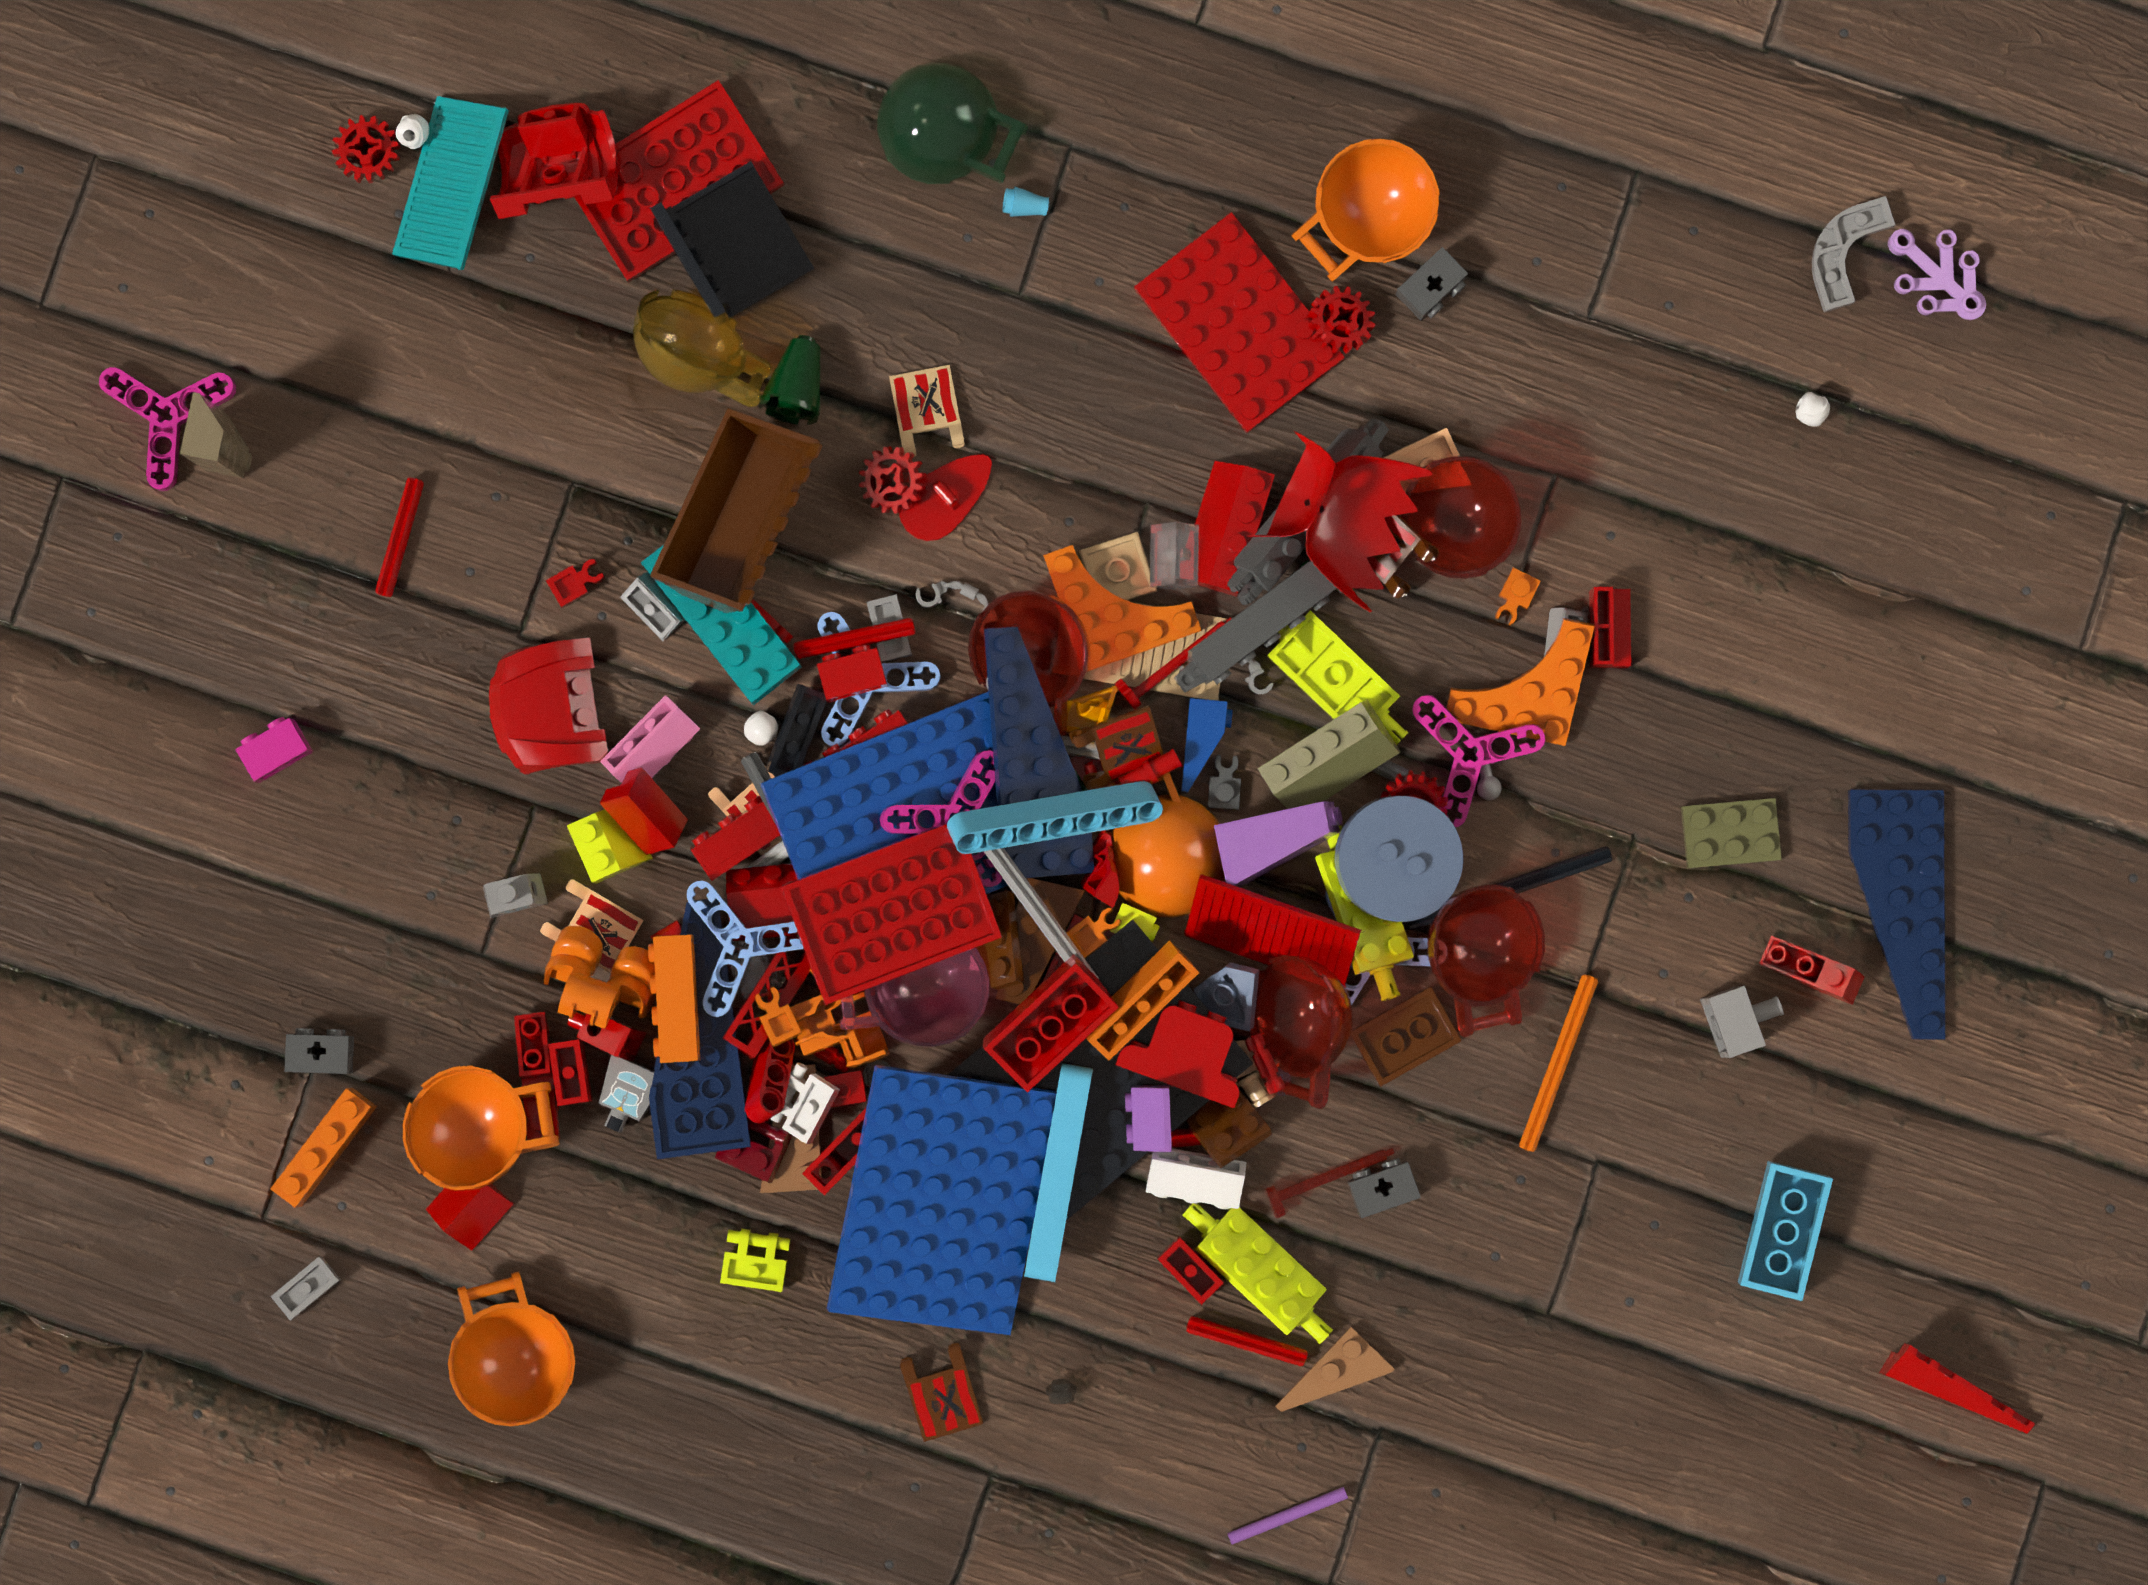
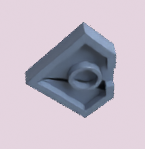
(1232, 994)

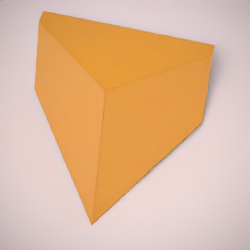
(1090, 709)

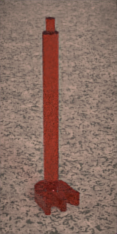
(1275, 1197)

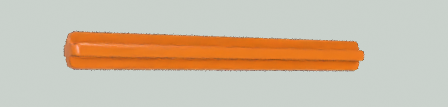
(1558, 1063)

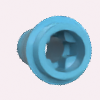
(1024, 203)

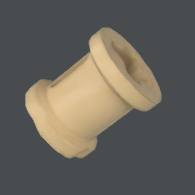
(1255, 1089)

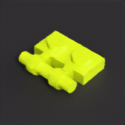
(754, 1270)

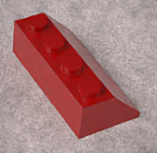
(1225, 519)
(758, 898)
(1050, 1023)

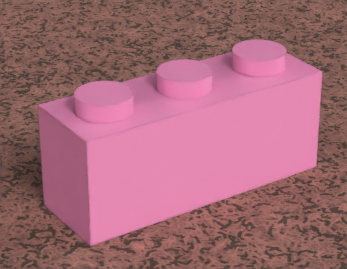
(651, 741)

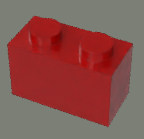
(852, 673)
(570, 1072)
(1190, 1270)

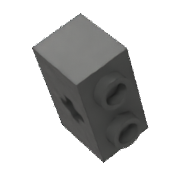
(1439, 268)
(300, 1055)
(1402, 1188)

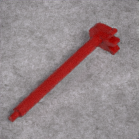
(1132, 696)

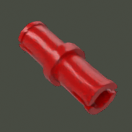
(1153, 770)

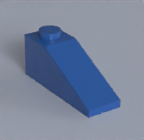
(1204, 731)

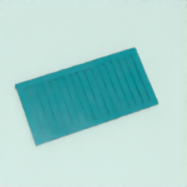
(450, 182)

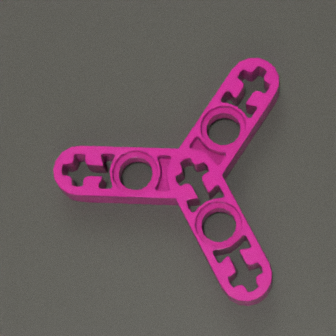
(167, 429)
(1484, 753)
(942, 812)

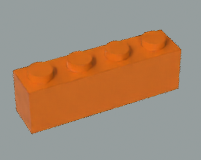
(676, 998)
(1143, 998)
(323, 1147)

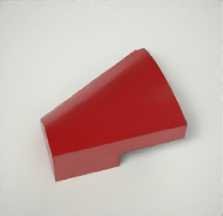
(1104, 880)

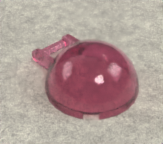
(928, 1004)

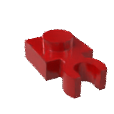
(570, 584)

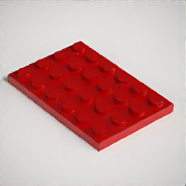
(668, 164)
(1237, 322)
(889, 913)

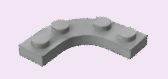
(1832, 246)

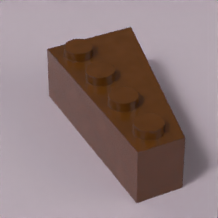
(1034, 945)

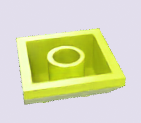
(605, 846)

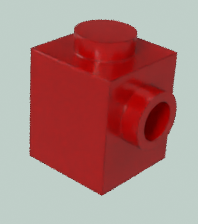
(851, 1088)

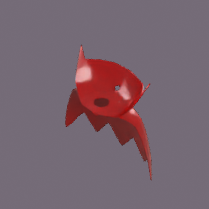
(1355, 501)

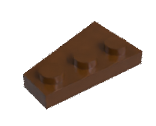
(1003, 954)

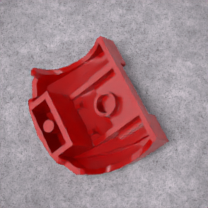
(556, 156)
(547, 706)

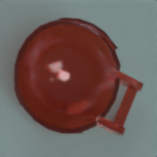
(1467, 514)
(1052, 639)
(1485, 951)
(1303, 1022)

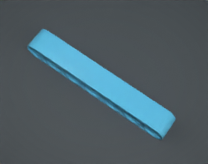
(1054, 817)
(1058, 1172)

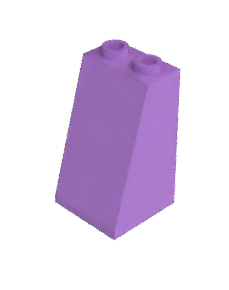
(1269, 840)

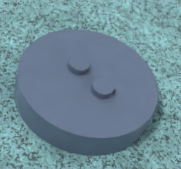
(1398, 858)

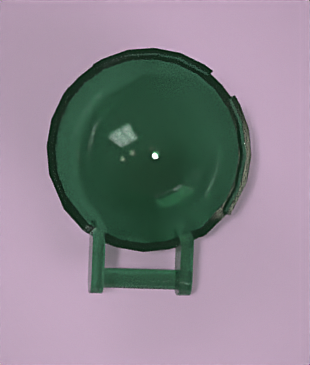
(942, 124)

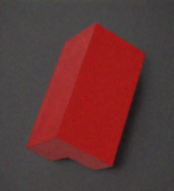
(1612, 627)
(644, 812)

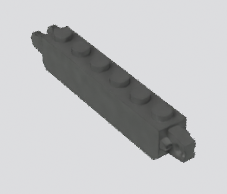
(1268, 558)
(1255, 626)

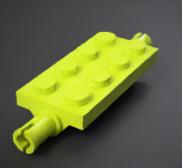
(1332, 672)
(1380, 941)
(1260, 1270)

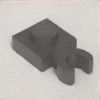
(1224, 790)

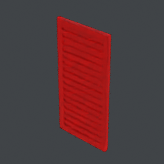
(1267, 928)

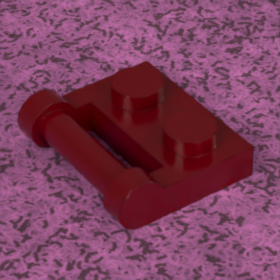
(759, 1159)

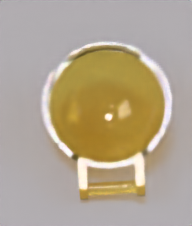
(691, 351)

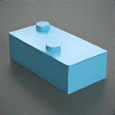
(1785, 1230)

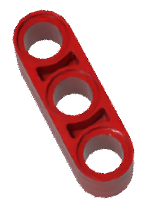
(765, 1090)

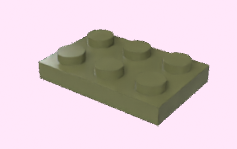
(1731, 833)

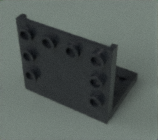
(734, 243)

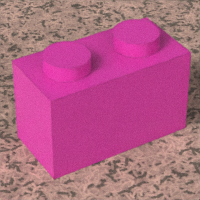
(273, 749)

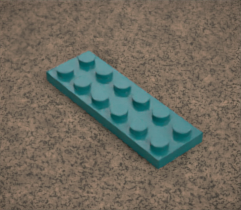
(738, 641)

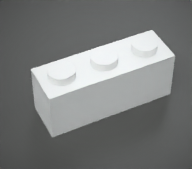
(1196, 1178)

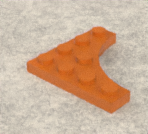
(1112, 623)
(1537, 697)

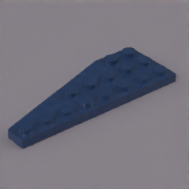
(1029, 754)
(1900, 868)
(702, 1102)

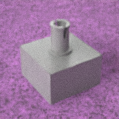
(1736, 1020)

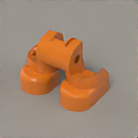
(576, 960)
(822, 1032)

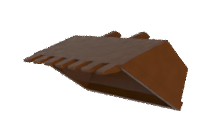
(735, 511)

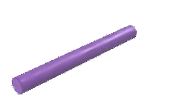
(1287, 1515)

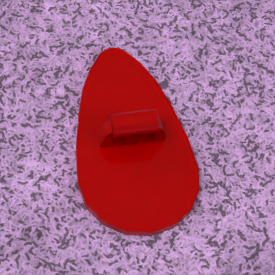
(947, 497)

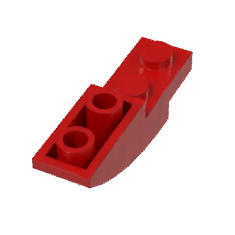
(535, 1067)

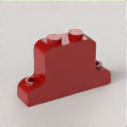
(1186, 1053)
(838, 1156)

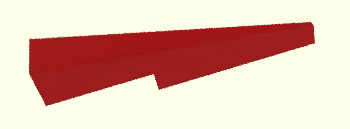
(1931, 1377)

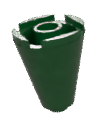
(795, 384)

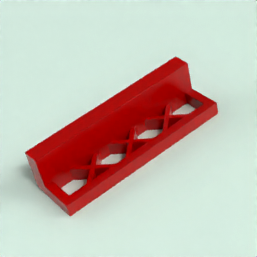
(786, 993)

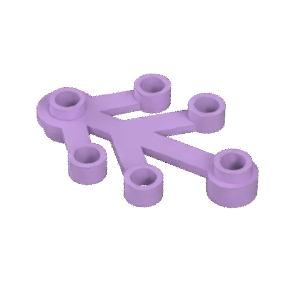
(1941, 277)

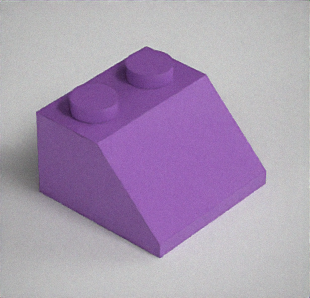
(1150, 1118)

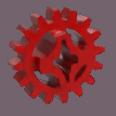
(353, 149)
(1344, 332)
(903, 485)

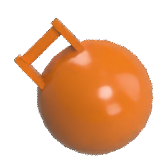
(1372, 204)
(1164, 858)
(472, 1127)
(509, 1358)

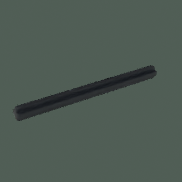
(1542, 876)

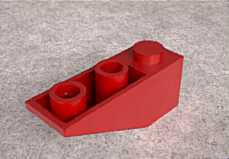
(1812, 970)

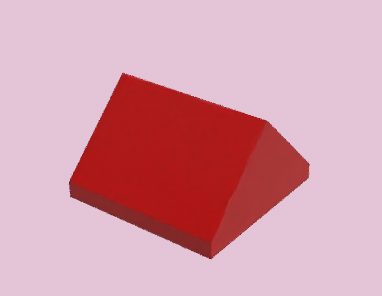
(469, 1213)

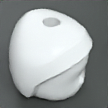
(412, 131)
(1812, 409)
(760, 728)

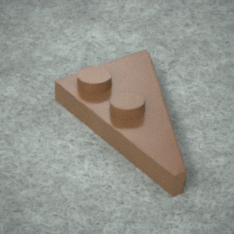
(1341, 1367)

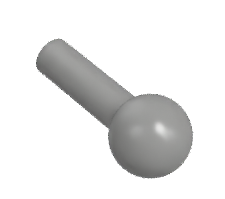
(1488, 786)

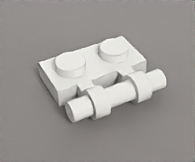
(810, 1107)

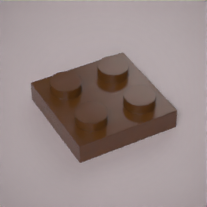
(1228, 1130)

